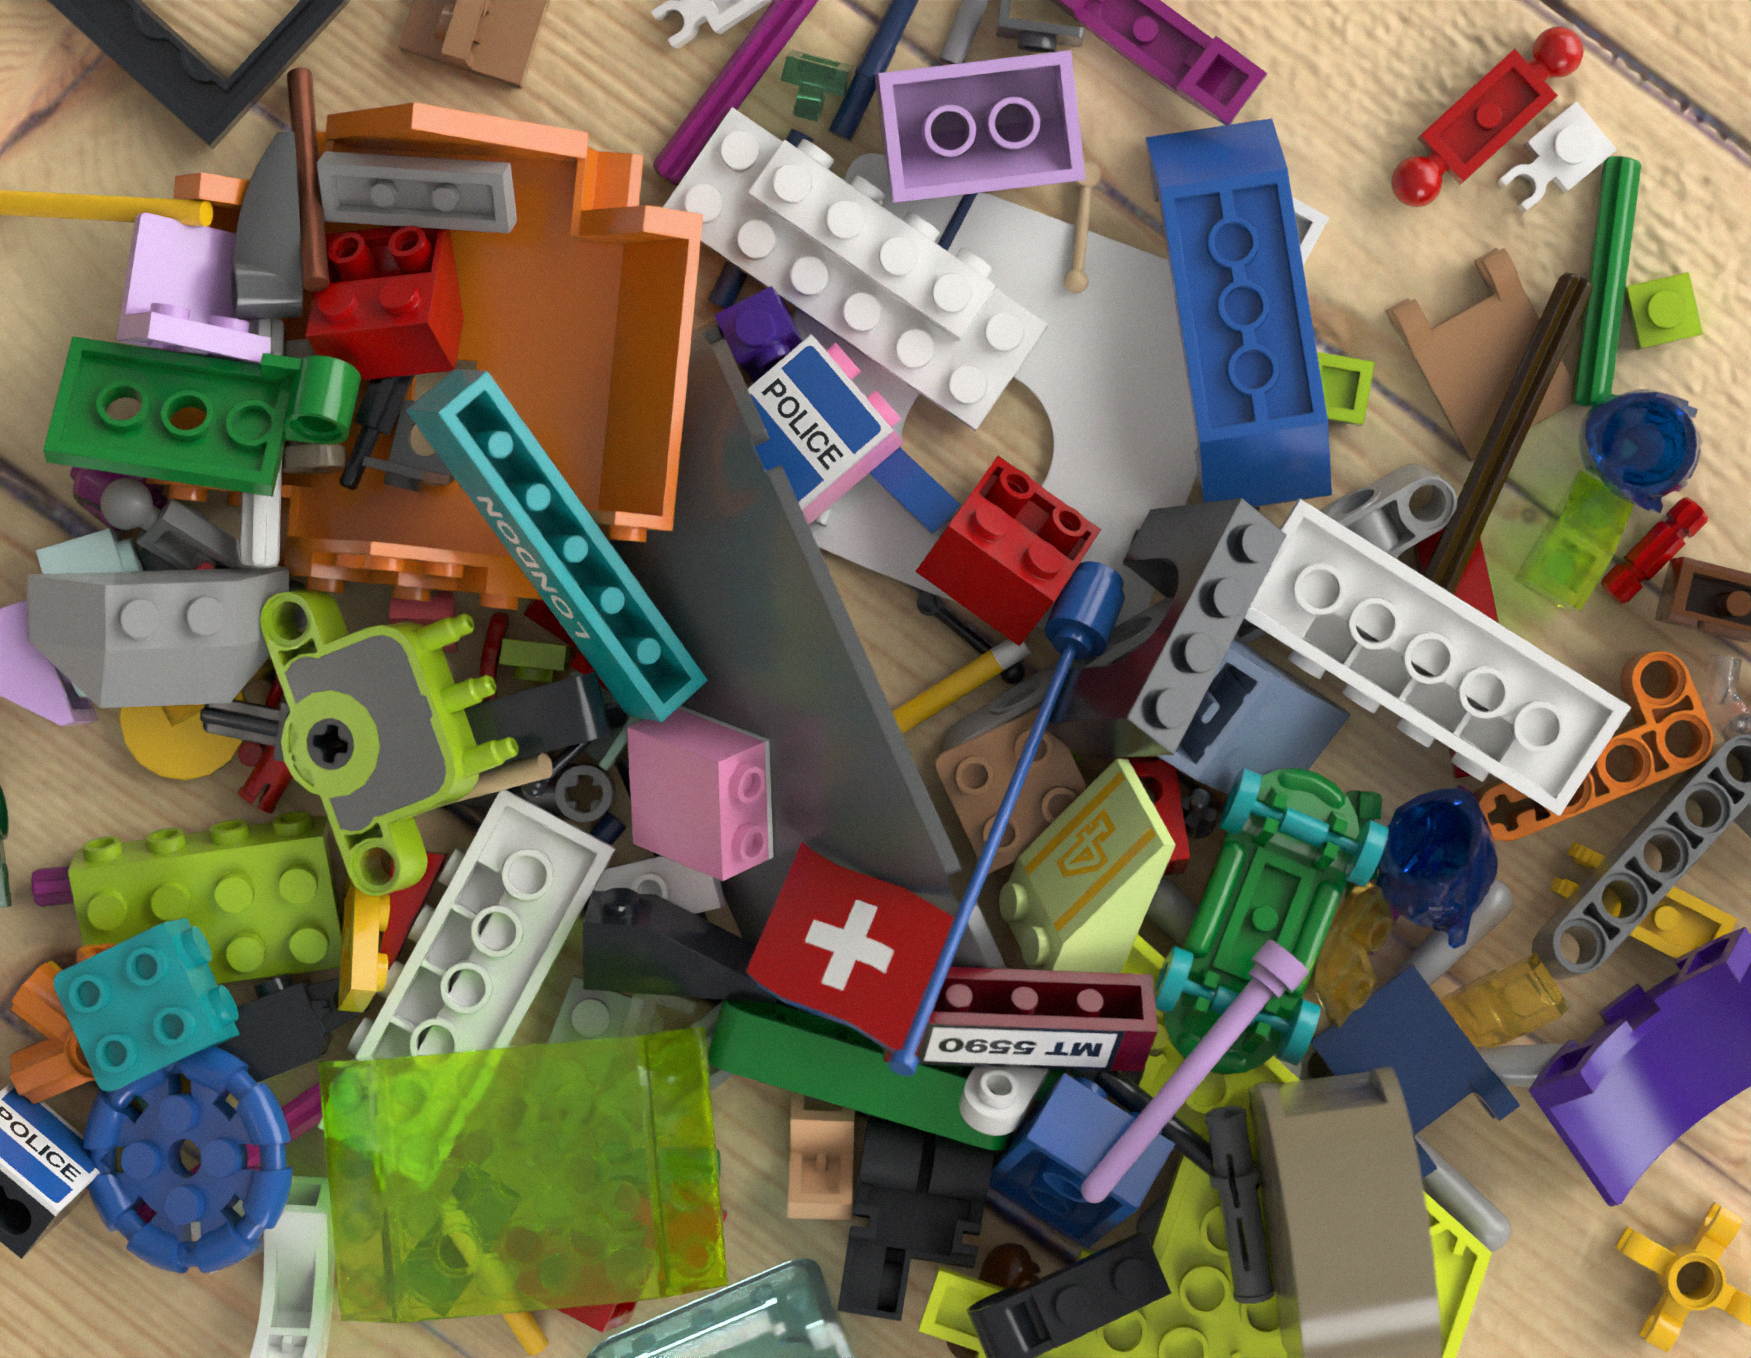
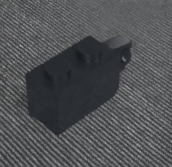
(286, 1025)

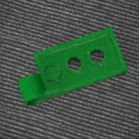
(245, 406)

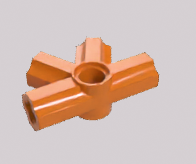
(58, 1060)

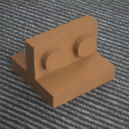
(476, 35)

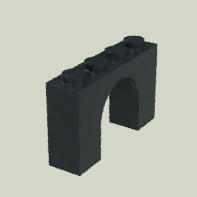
(1213, 567)

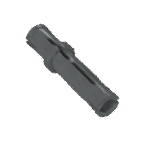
(1239, 1201)

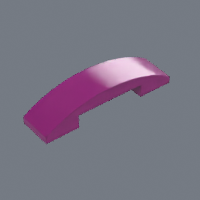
(1172, 52)

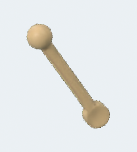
(1076, 279)

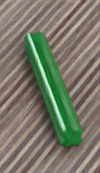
(1609, 276)

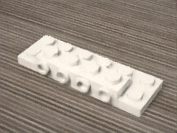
(858, 266)
(1432, 661)
(489, 936)

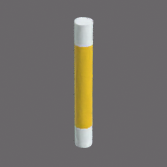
(959, 684)

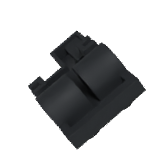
(919, 1204)

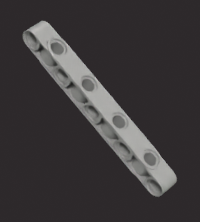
(1373, 512)

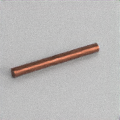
(312, 226)

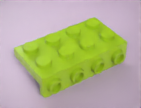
(252, 890)

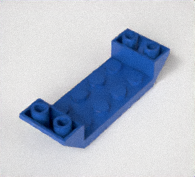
(1243, 313)

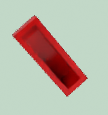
(407, 905)

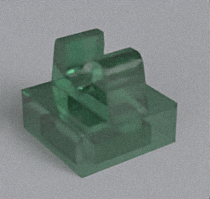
(815, 79)

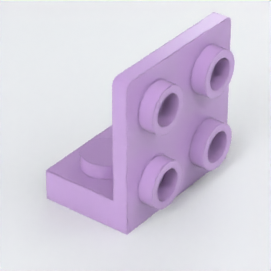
(182, 292)

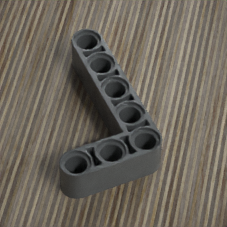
(1629, 875)

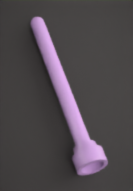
(1271, 976)

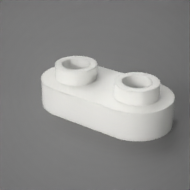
(1000, 1112)

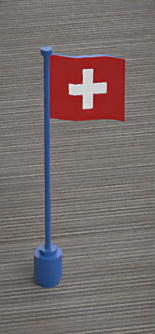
(874, 948)

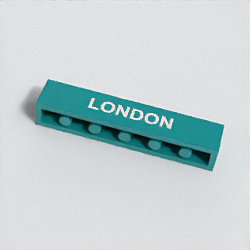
(556, 544)

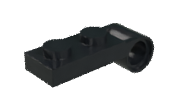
(1069, 1301)

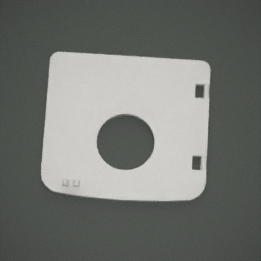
(1101, 370)

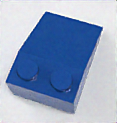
(1060, 1149)

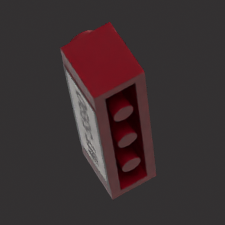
(1040, 1020)

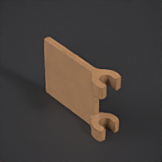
(1478, 352)

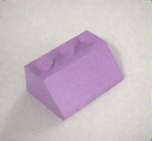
(980, 126)

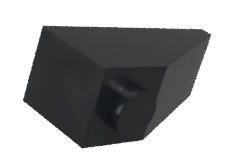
(662, 949)

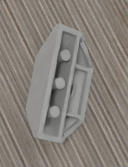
(154, 632)

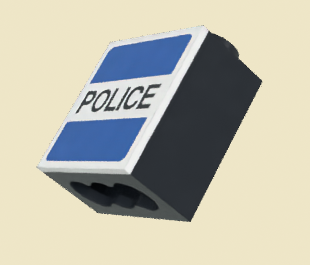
(40, 1170)

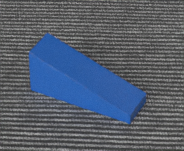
(915, 490)

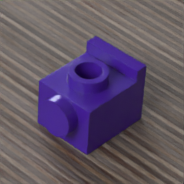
(759, 331)

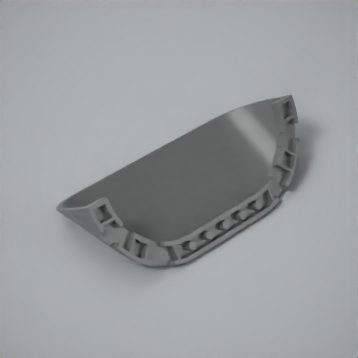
(786, 663)

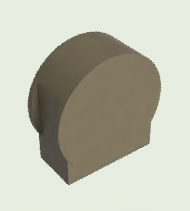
(1346, 1218)

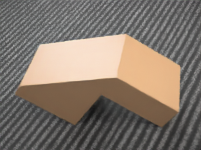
(820, 1159)

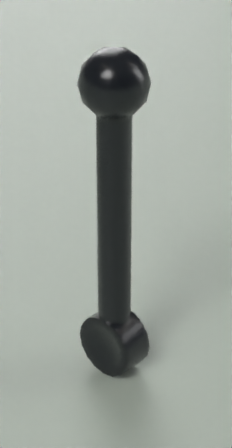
(931, 604)
(536, 789)

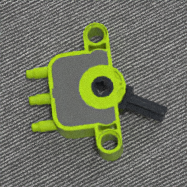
(396, 709)

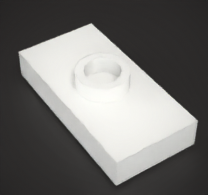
(667, 879)

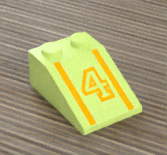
(1089, 878)

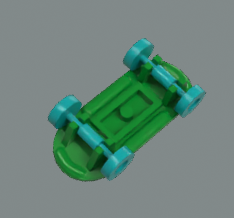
(1275, 879)

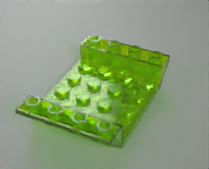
(523, 1177)

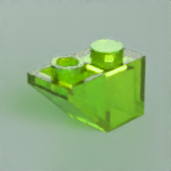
(1576, 544)

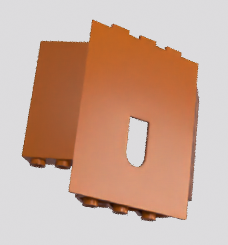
(569, 315)

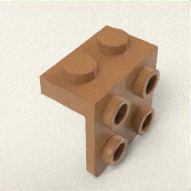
(980, 773)

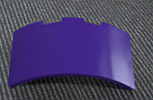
(1653, 1066)

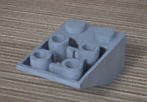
(1255, 721)

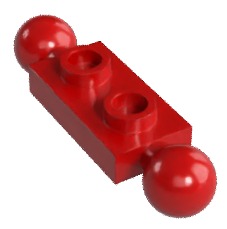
(1487, 116)

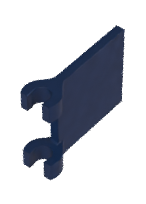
(1422, 1043)

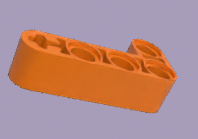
(1643, 739)

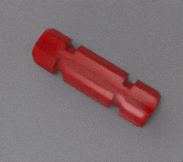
(1654, 550)

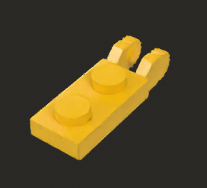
(1672, 927)

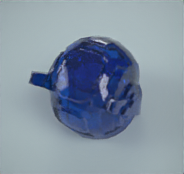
(1641, 445)
(1439, 861)

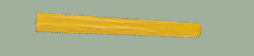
(102, 207)

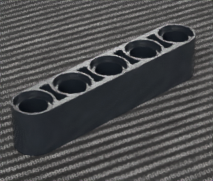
(543, 716)

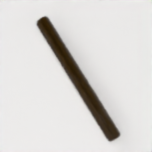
(1508, 430)

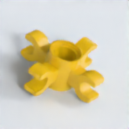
(1667, 1317)

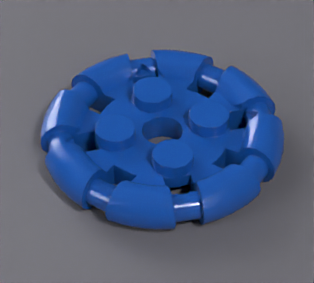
(158, 1177)

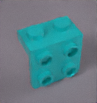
(146, 1003)

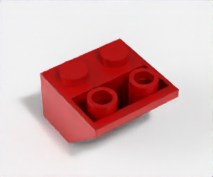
(389, 302)
(1008, 551)

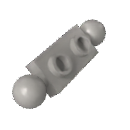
(175, 532)

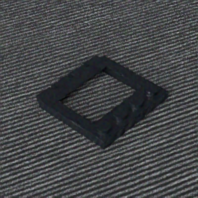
(180, 74)

